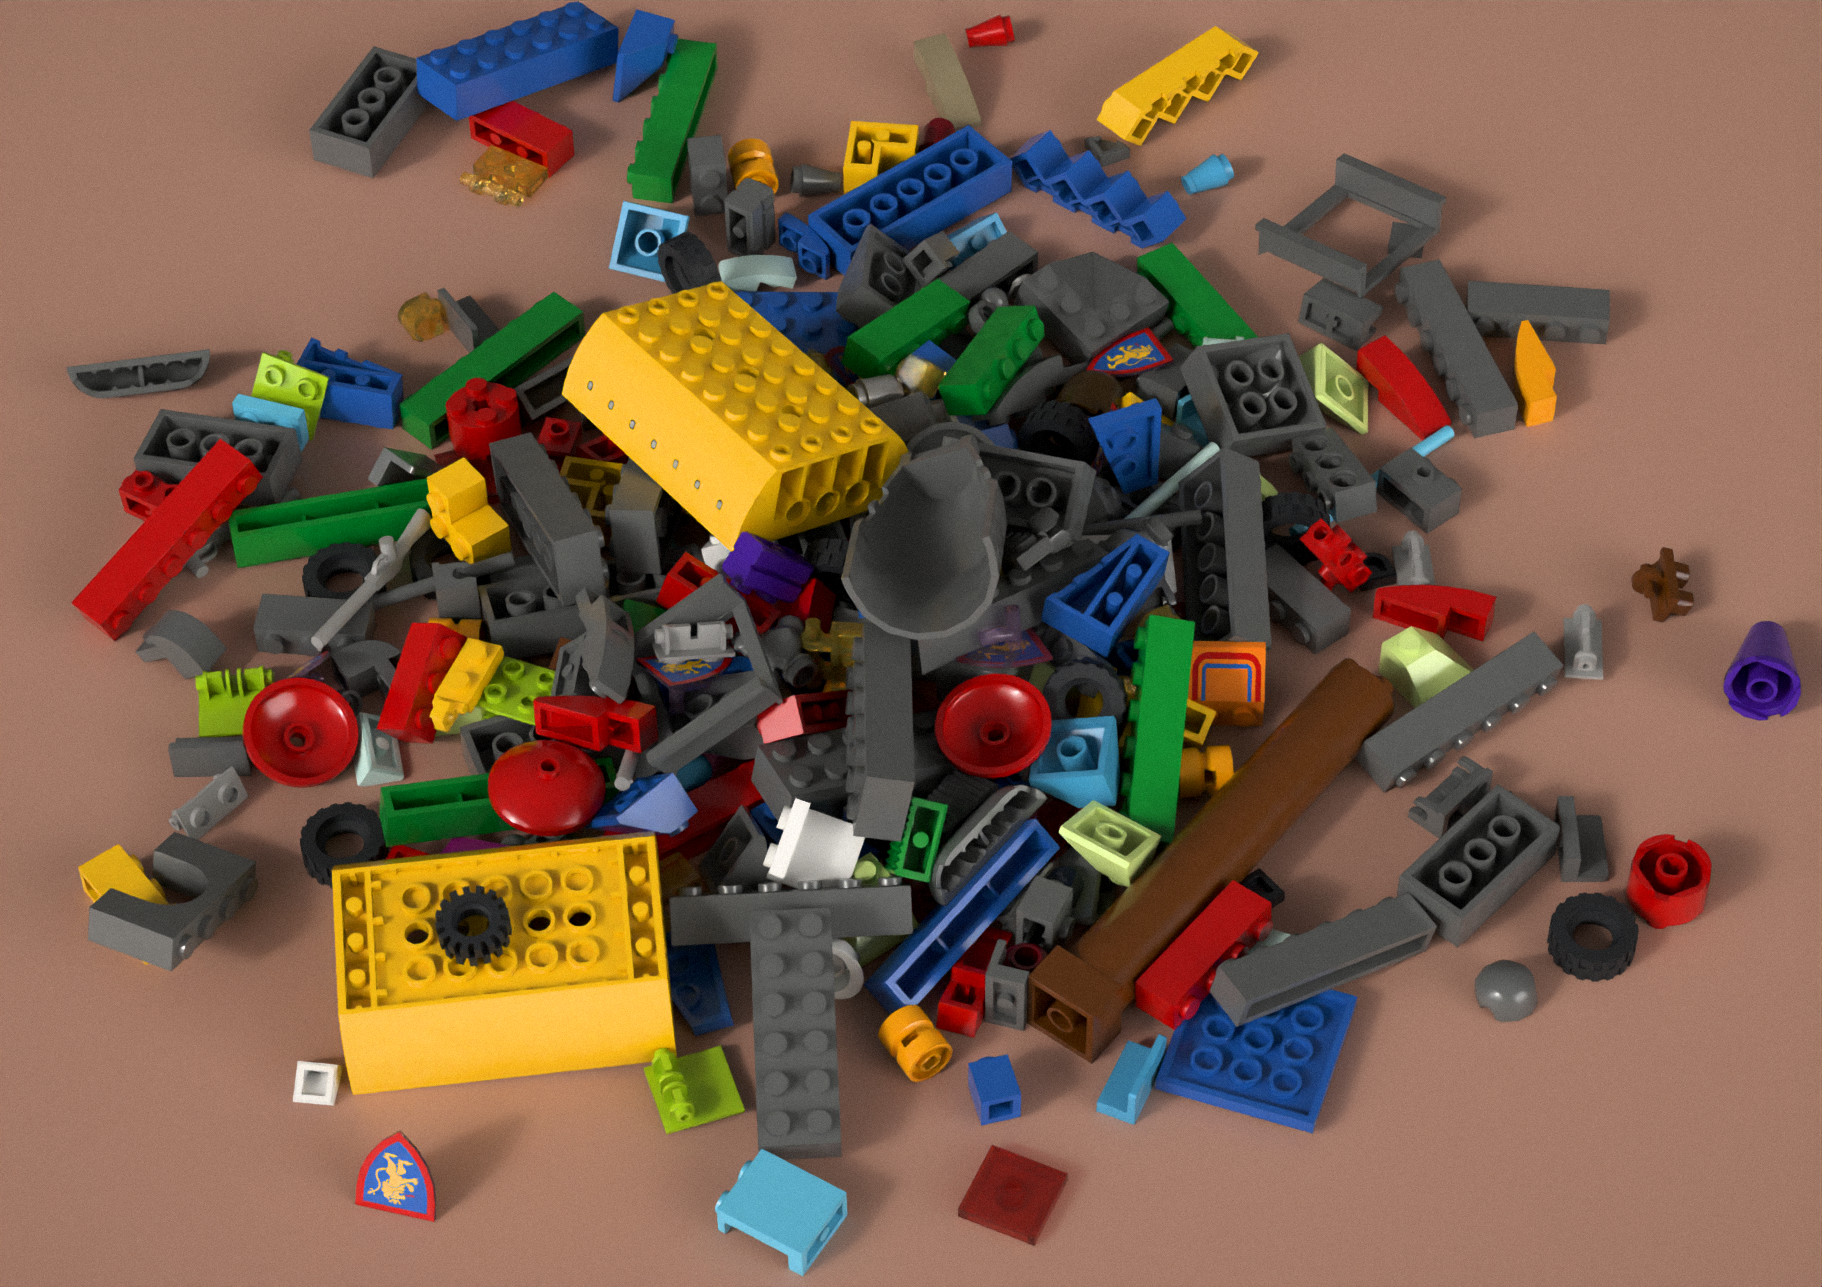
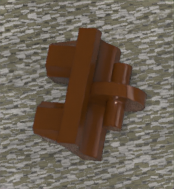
(1661, 585)

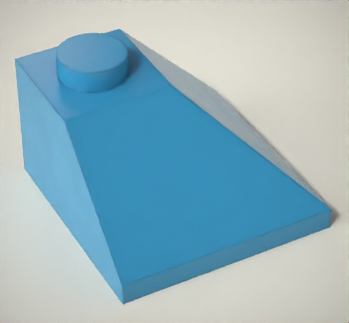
(640, 234)
(1080, 762)

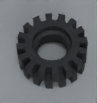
(469, 905)

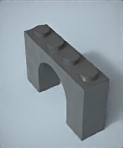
(171, 933)

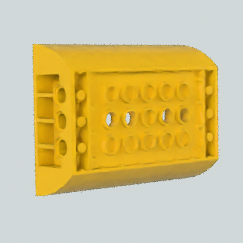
(539, 1008)

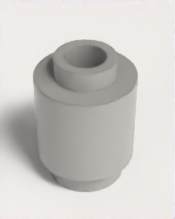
(876, 390)

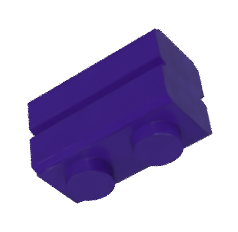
(766, 568)

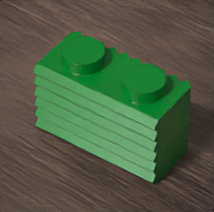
(920, 840)

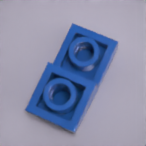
(801, 239)

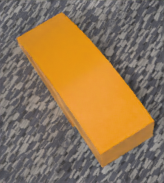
(1533, 378)

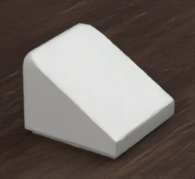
(317, 1083)

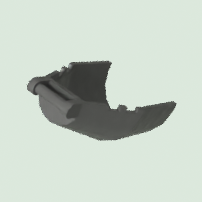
(930, 545)

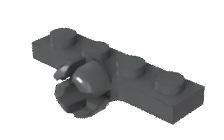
(1027, 548)

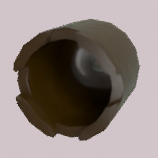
(1091, 392)

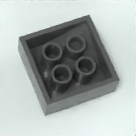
(1090, 304)
(1252, 394)

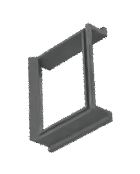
(1368, 186)
(709, 603)

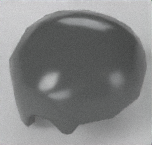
(1506, 990)

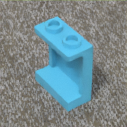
(783, 1208)

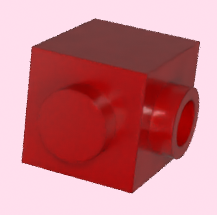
(560, 439)

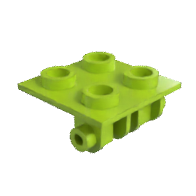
(291, 385)
(514, 689)
(227, 698)
(692, 1088)

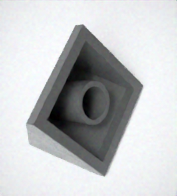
(737, 855)

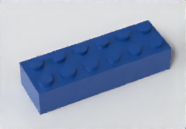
(517, 60)
(916, 196)

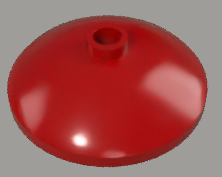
(989, 709)
(303, 711)
(543, 800)

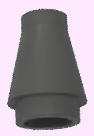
(813, 180)

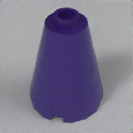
(1763, 674)

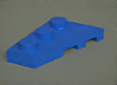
(1131, 443)
(698, 987)

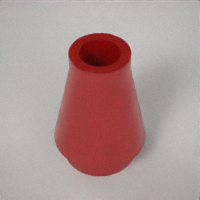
(992, 32)

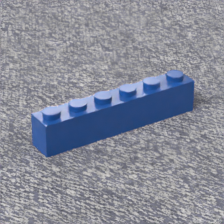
(953, 928)

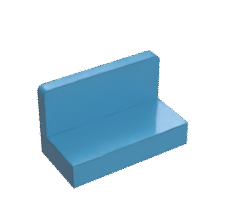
(976, 236)
(1132, 1080)

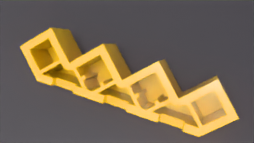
(1172, 82)

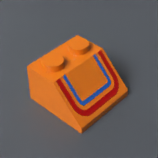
(1229, 680)

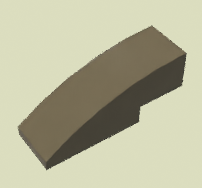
(946, 81)

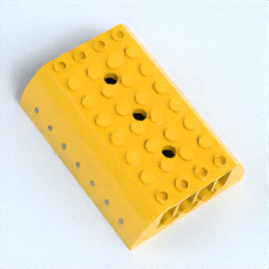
(730, 415)

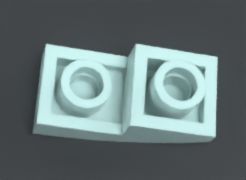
(748, 271)

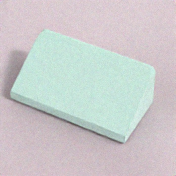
(376, 755)

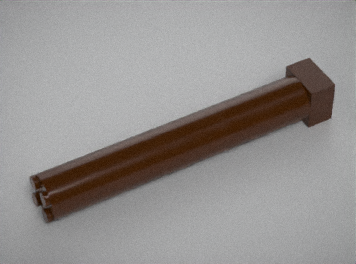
(1084, 990)

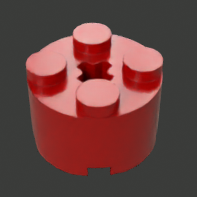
(482, 415)
(1668, 881)

